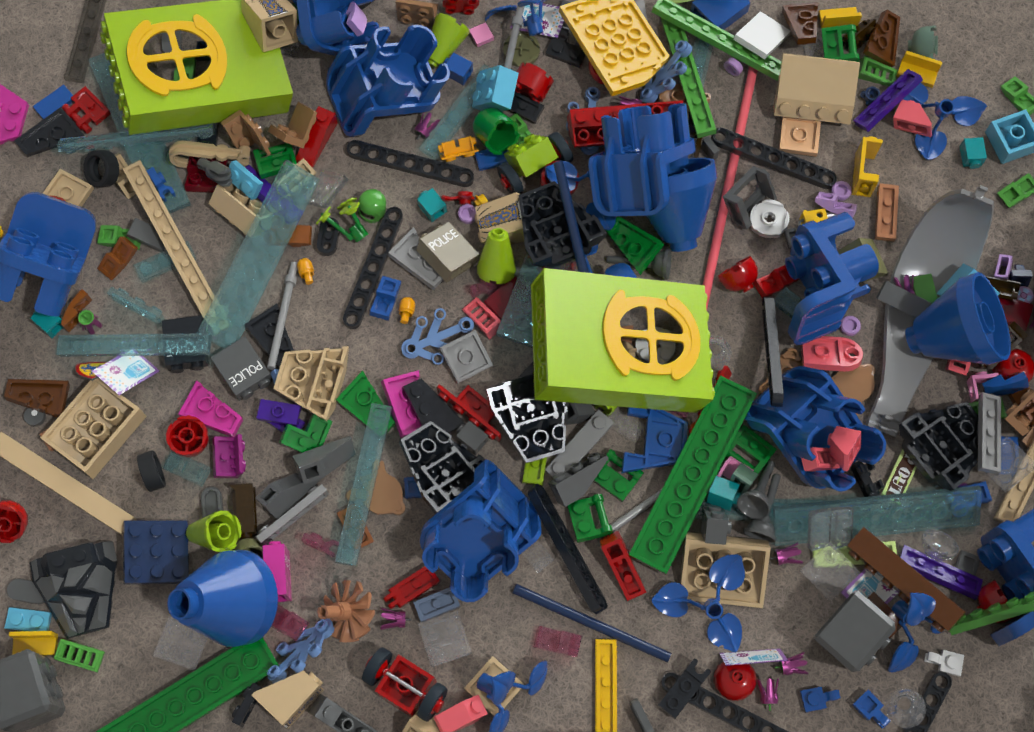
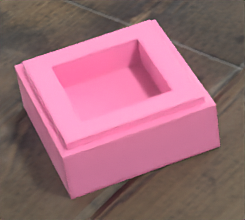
(481, 34)

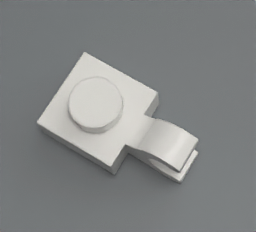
(948, 662)

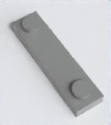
(989, 433)
(581, 443)
(270, 532)

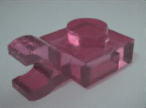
(488, 288)
(316, 542)

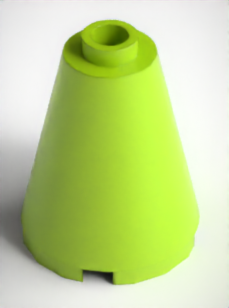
(448, 36)
(497, 258)
(216, 531)

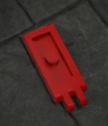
(411, 587)

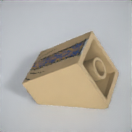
(271, 22)
(502, 214)
(290, 697)

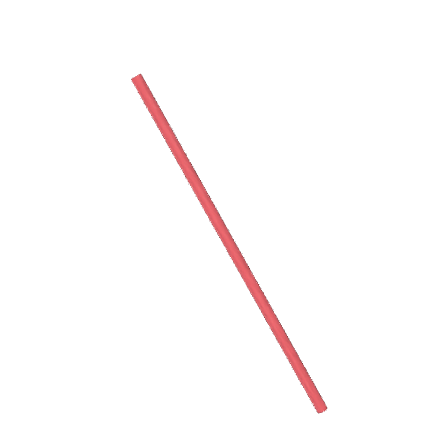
(728, 184)

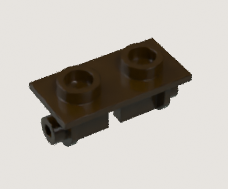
(863, 33)
(1006, 288)

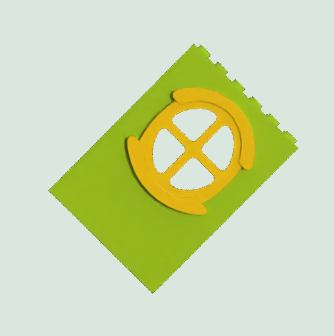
(236, 80)
(581, 349)

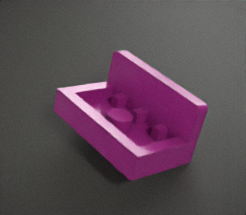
(228, 456)

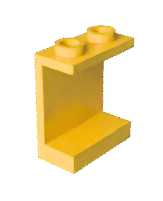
(865, 183)

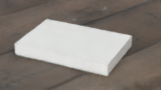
(762, 35)

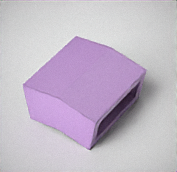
(1004, 260)

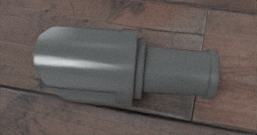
(216, 171)

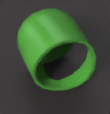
(372, 203)

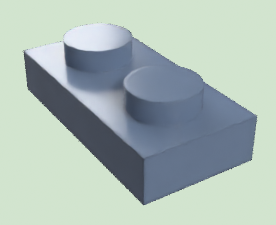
(436, 604)

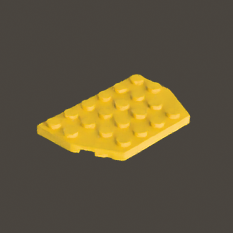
(616, 42)

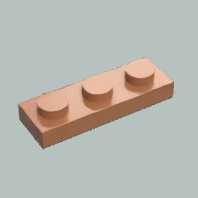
(886, 212)

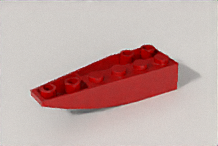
(586, 124)

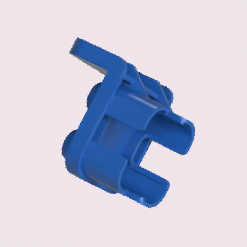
(323, 28)
(385, 78)
(638, 153)
(49, 242)
(828, 276)
(806, 419)
(480, 533)
(1012, 554)

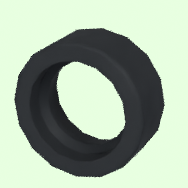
(91, 171)
(151, 471)

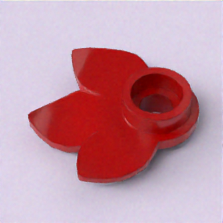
(463, 197)

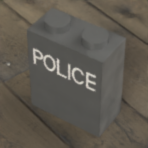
(242, 369)

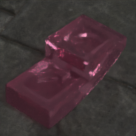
(289, 623)
(557, 641)

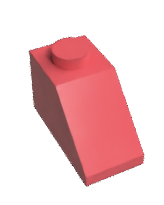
(912, 118)
(844, 446)
(461, 715)

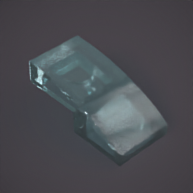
(187, 468)

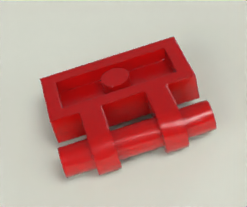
(90, 105)

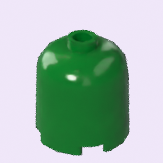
(495, 130)

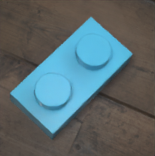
(245, 180)
(27, 620)

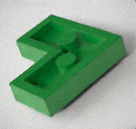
(310, 438)

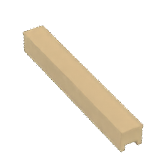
(63, 484)

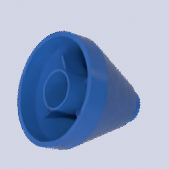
(689, 202)
(963, 324)
(227, 599)

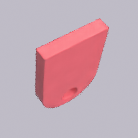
(831, 354)

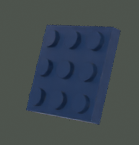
(155, 552)

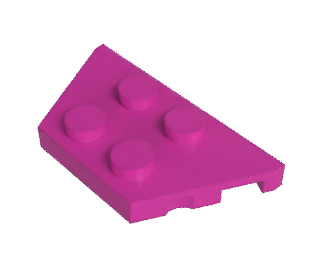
(12, 115)

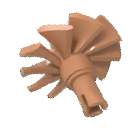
(348, 616)

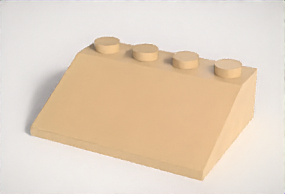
(816, 88)
(93, 427)
(699, 557)

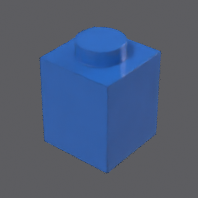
(459, 68)

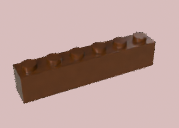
(903, 578)

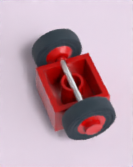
(404, 685)

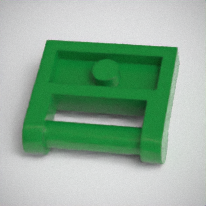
(833, 42)
(271, 165)
(753, 446)
(615, 482)
(583, 521)

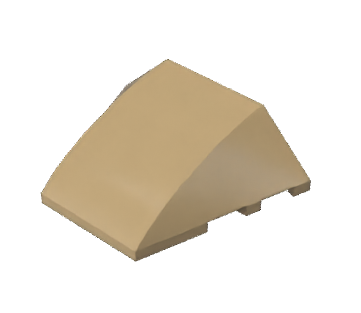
(313, 378)

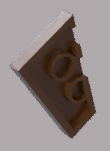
(802, 21)
(884, 39)
(39, 395)

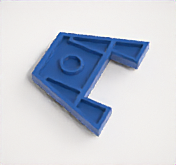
(663, 440)

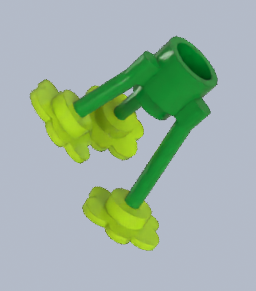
(348, 207)

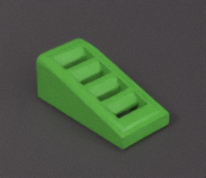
(877, 66)
(63, 644)

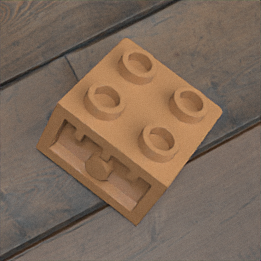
(416, 12)
(299, 127)
(244, 131)
(1021, 422)

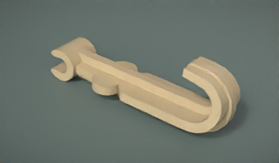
(208, 151)

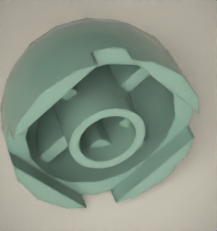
(924, 42)

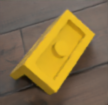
(839, 17)
(922, 65)
(37, 641)

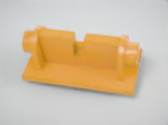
(465, 148)

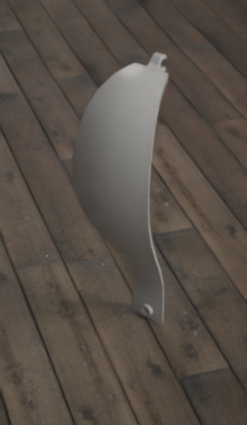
(941, 241)

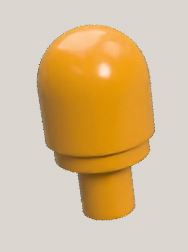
(305, 270)
(406, 309)

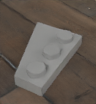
(407, 256)

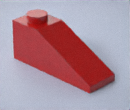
(318, 136)
(622, 565)

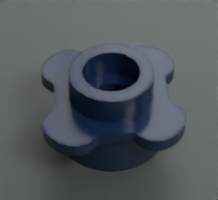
(870, 91)

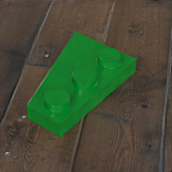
(635, 243)
(358, 399)

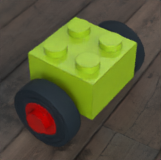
(531, 156)

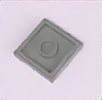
(466, 356)

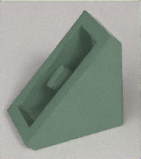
(744, 477)

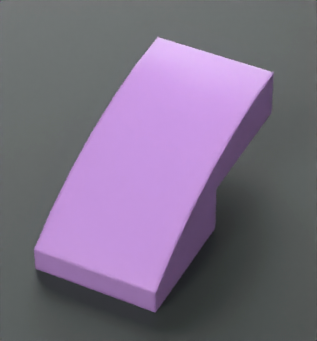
(356, 19)
(830, 202)

